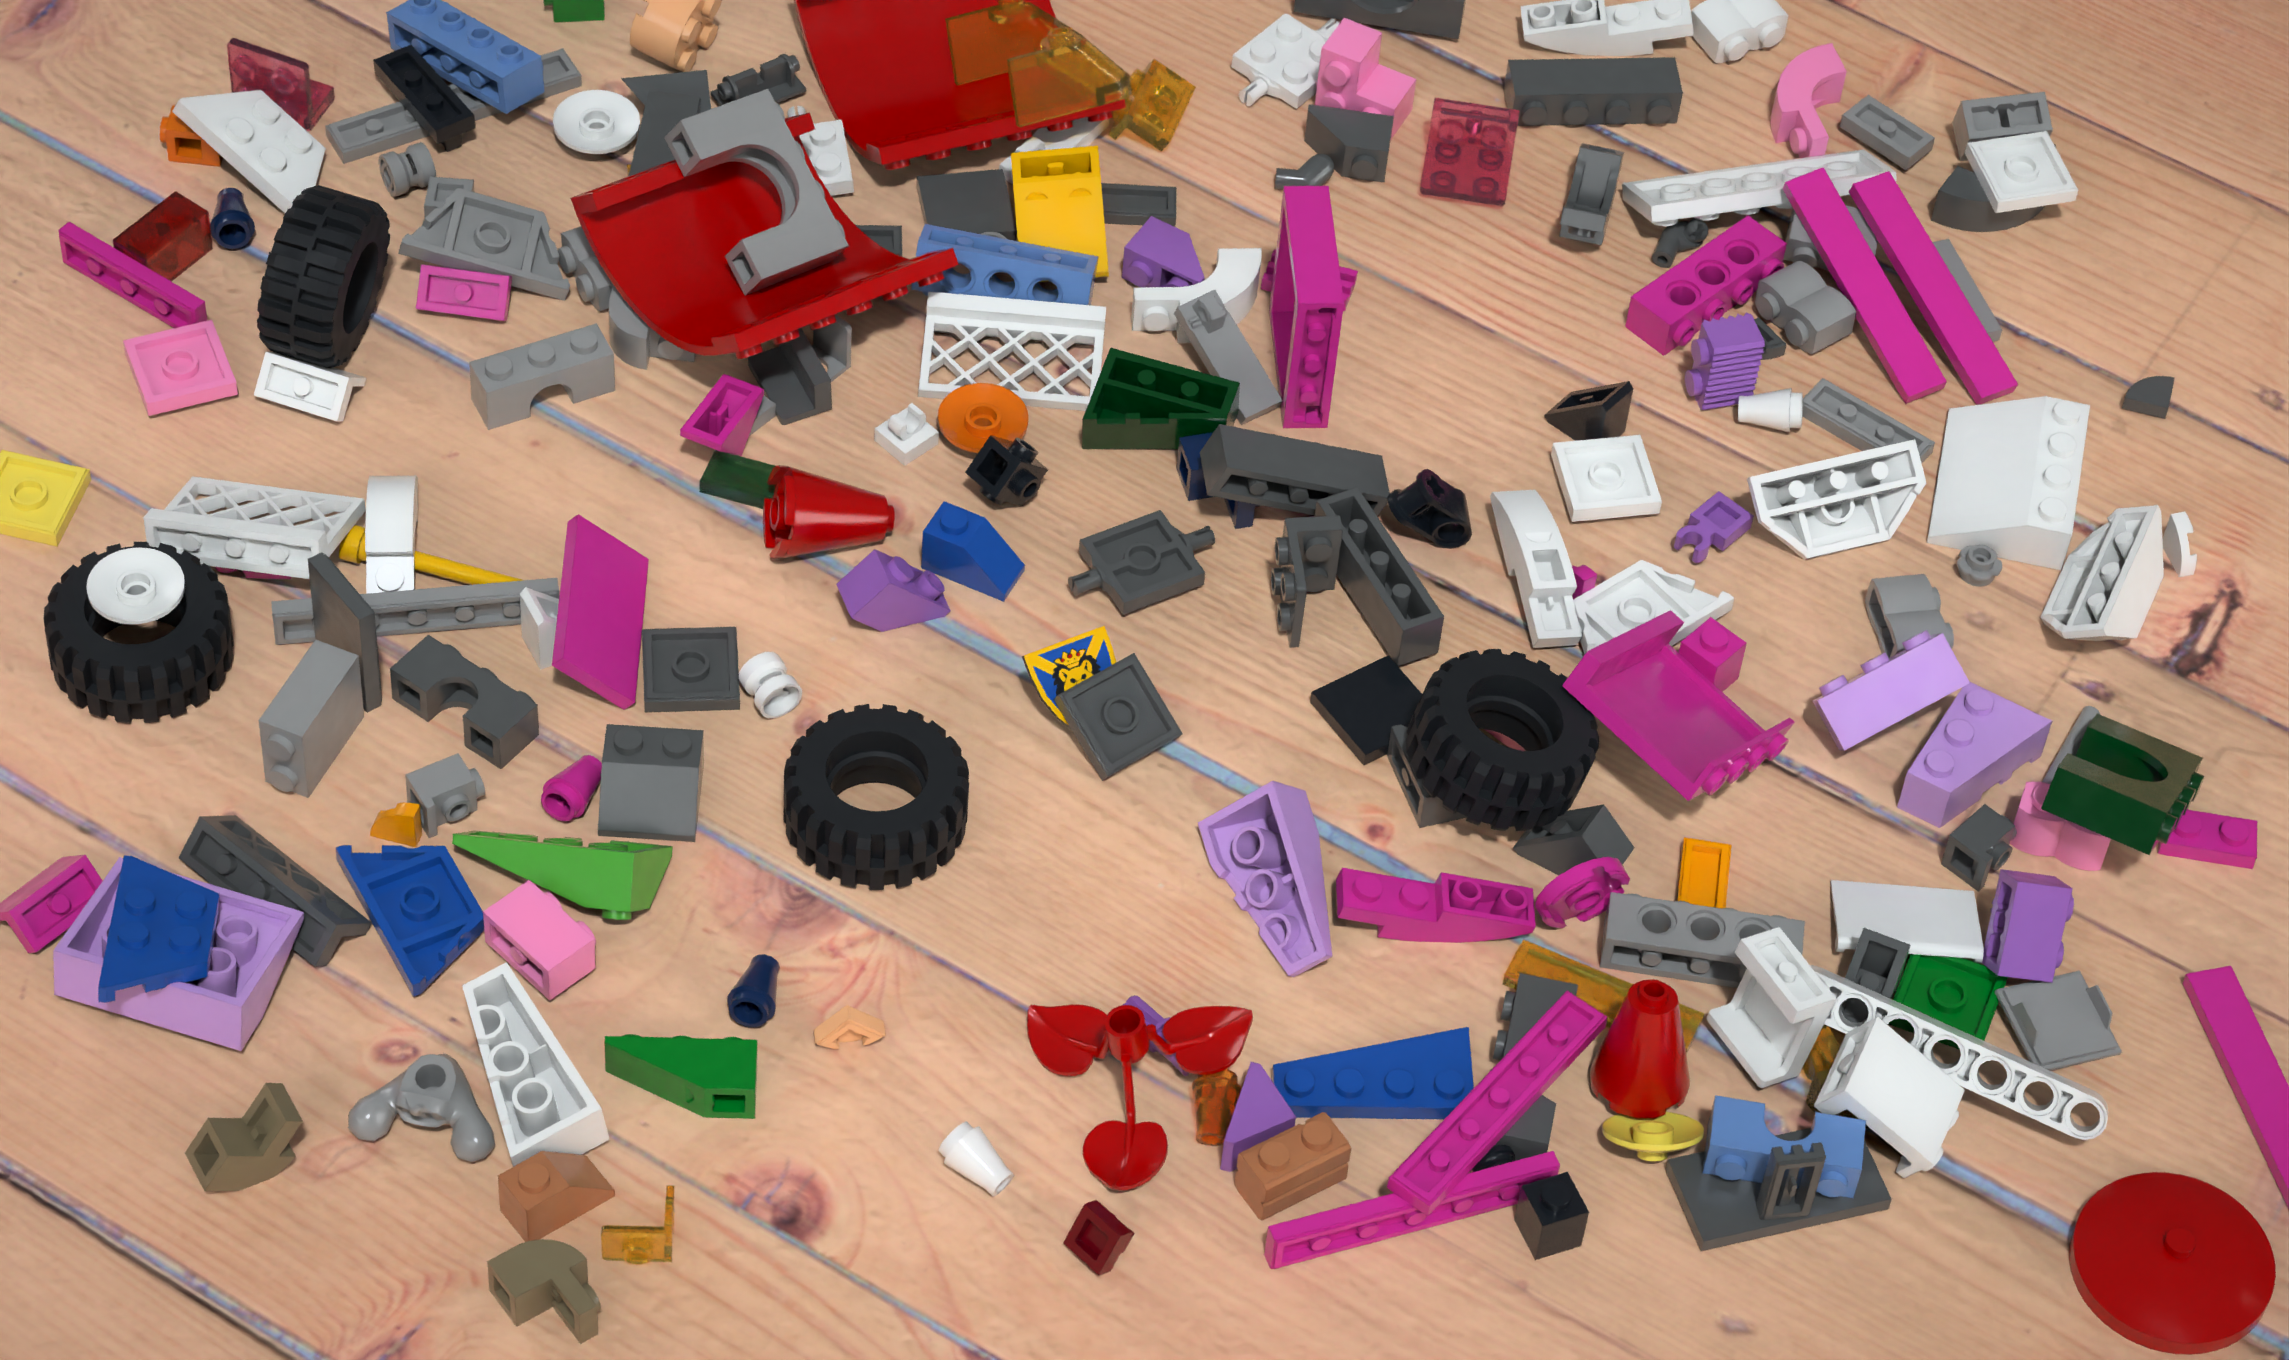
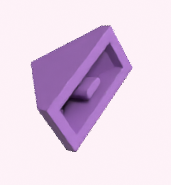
(1257, 1116)

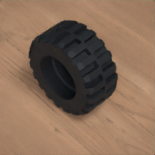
(323, 276)
(143, 677)
(1483, 776)
(866, 844)

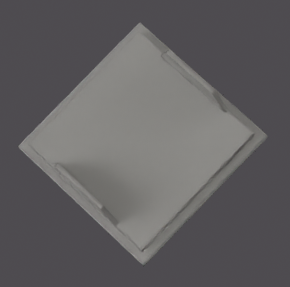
(2060, 1021)

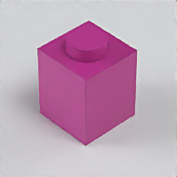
(1714, 653)

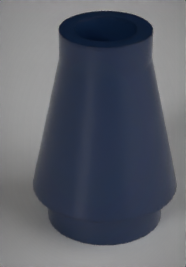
(231, 220)
(754, 995)

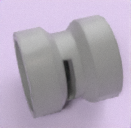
(406, 169)

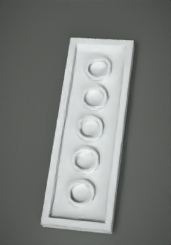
(1742, 188)

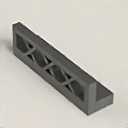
(243, 861)

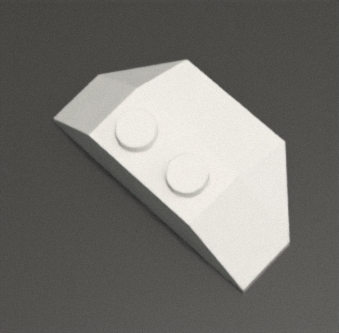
(1839, 499)
(2110, 579)

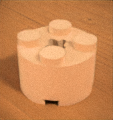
(675, 30)

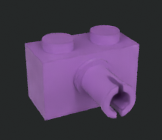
(2027, 926)

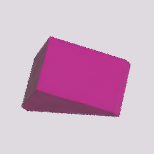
(725, 416)

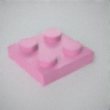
(180, 367)

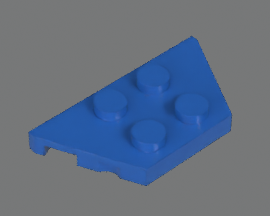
(415, 906)
(157, 930)

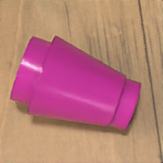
(570, 790)

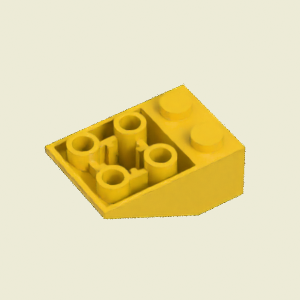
(1061, 201)

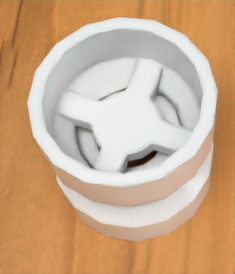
(767, 681)

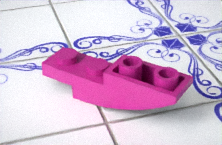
(1448, 911)

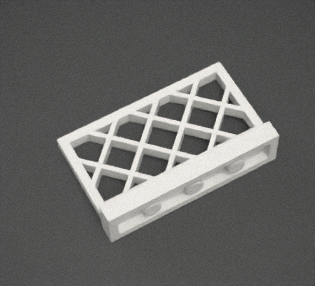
(1015, 324)
(255, 545)

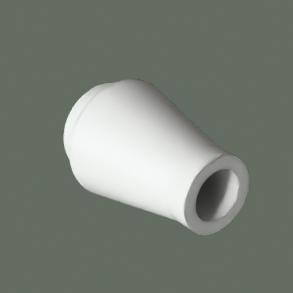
(1772, 409)
(974, 1157)

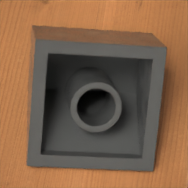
(651, 783)

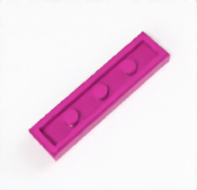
(129, 278)

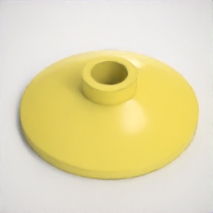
(1653, 1136)

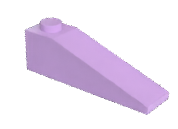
(1274, 866)

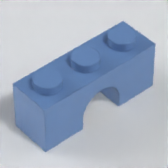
(1741, 1146)

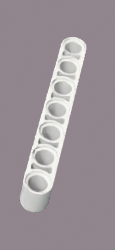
(1974, 1053)

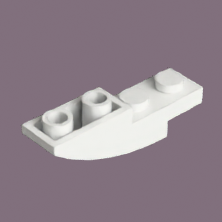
(1598, 30)
(1541, 565)

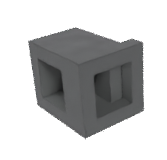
(1979, 846)

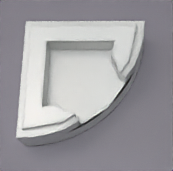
(2177, 545)

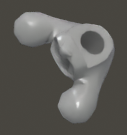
(427, 1095)

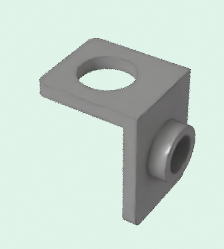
(833, 347)

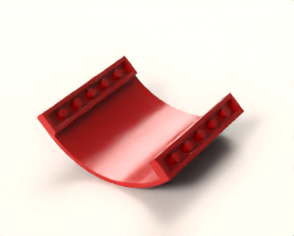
(894, 81)
(668, 244)

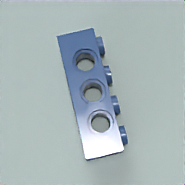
(1025, 262)

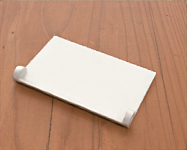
(1925, 917)

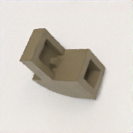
(248, 1149)
(542, 1277)

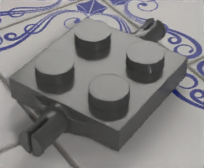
(1142, 561)

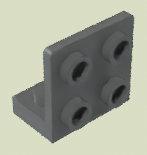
(1306, 563)

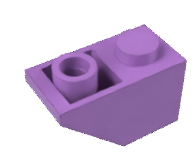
(1161, 257)
(891, 593)

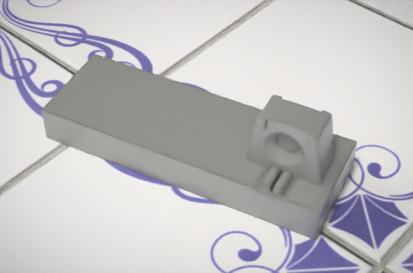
(1228, 354)

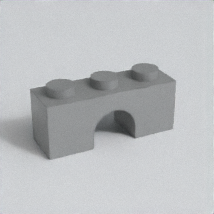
(510, 379)

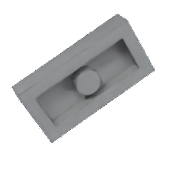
(1887, 132)

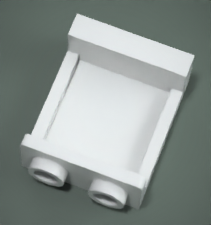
(1774, 1009)
(1895, 1092)

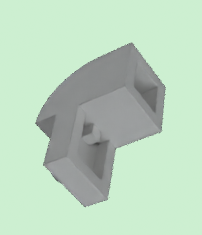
(634, 340)

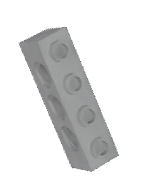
(1683, 938)

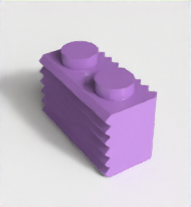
(1725, 361)

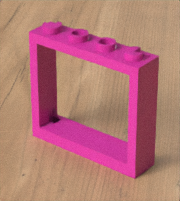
(1309, 333)

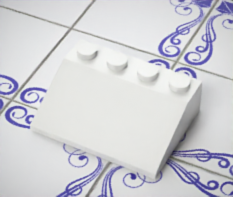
(2011, 478)

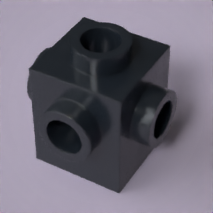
(1007, 471)

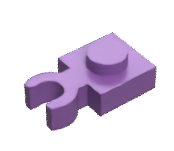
(1716, 523)

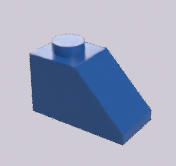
(969, 552)

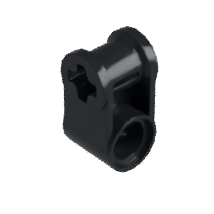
(1433, 510)

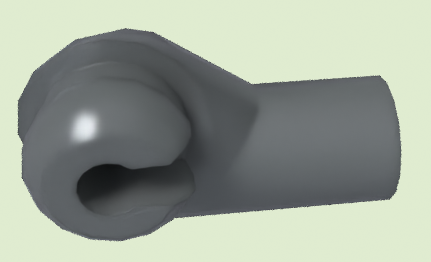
(1312, 173)
(1679, 238)

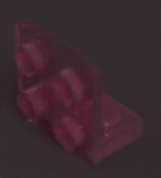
(281, 79)
(1469, 152)

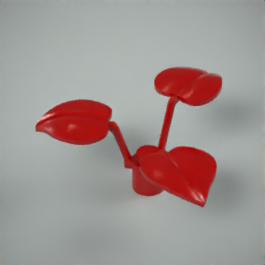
(1072, 1035)

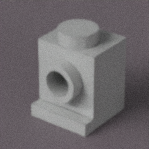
(444, 791)

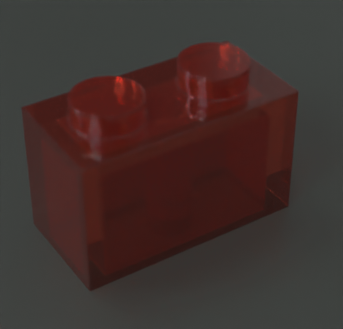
(168, 236)

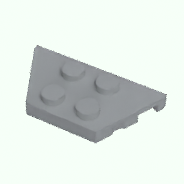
(490, 237)

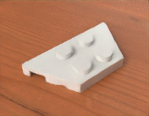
(256, 141)
(1640, 596)

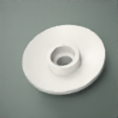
(596, 121)
(135, 585)

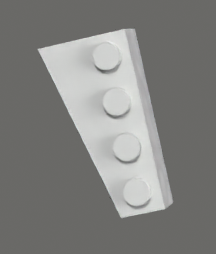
(532, 1079)

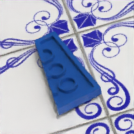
(1382, 1081)

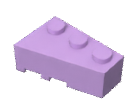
(1889, 689)

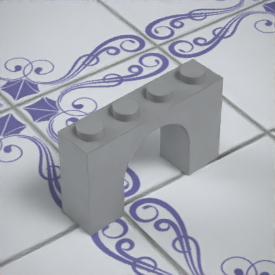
(757, 134)

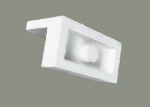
(306, 385)

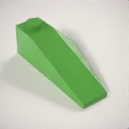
(603, 876)

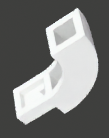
(1233, 279)
(391, 533)

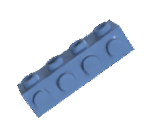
(468, 53)

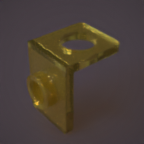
(641, 1243)

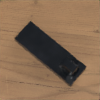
(425, 96)

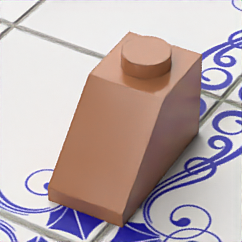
(550, 1192)

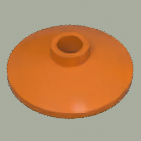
(981, 410)

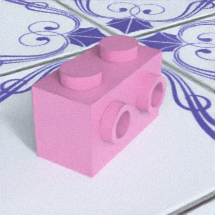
(540, 939)

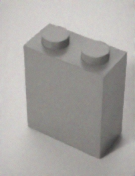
(311, 718)

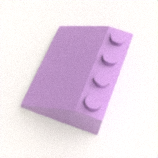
(226, 1006)

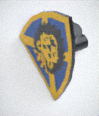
(1068, 664)

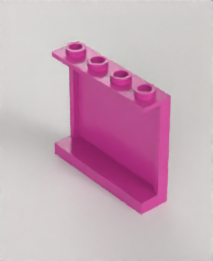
(1671, 710)

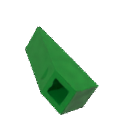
(695, 1073)

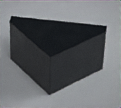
(1593, 412)

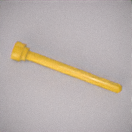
(353, 550)

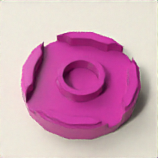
(1581, 891)

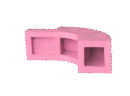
(1805, 85)

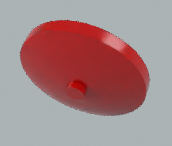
(2172, 1263)

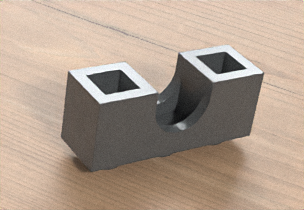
(440, 678)

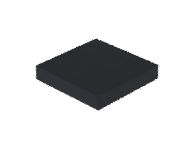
(1367, 706)

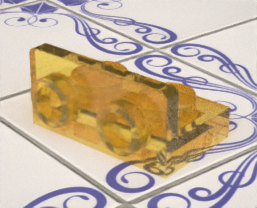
(1154, 105)

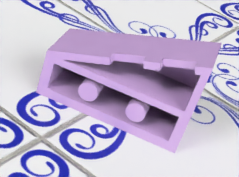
(1970, 752)

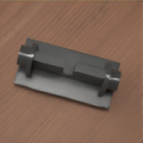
(774, 75)

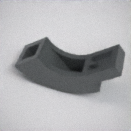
(1591, 194)
(1965, 206)

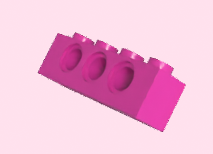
(1705, 285)

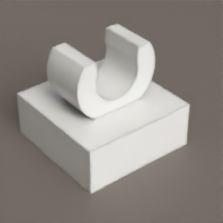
(907, 435)

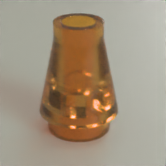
(1214, 1105)

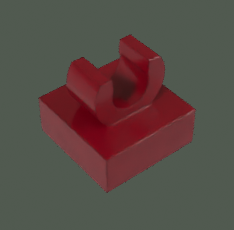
(1098, 1237)

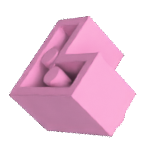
(1354, 79)

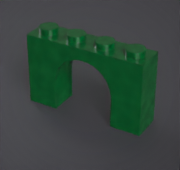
(2125, 785)

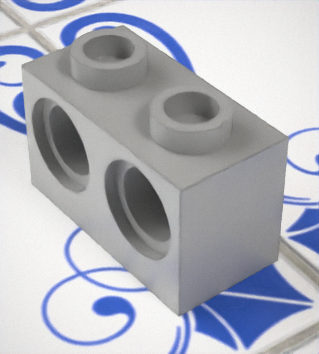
(2000, 118)

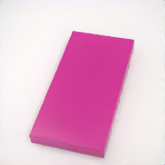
(600, 612)

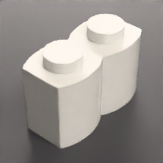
(1734, 26)

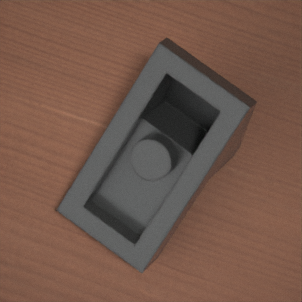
(1877, 966)

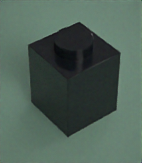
(1551, 1215)

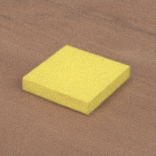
(38, 496)

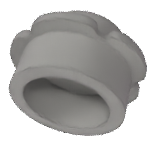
(1978, 565)

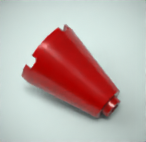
(820, 514)
(1643, 1054)

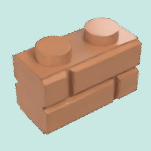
(1292, 1166)

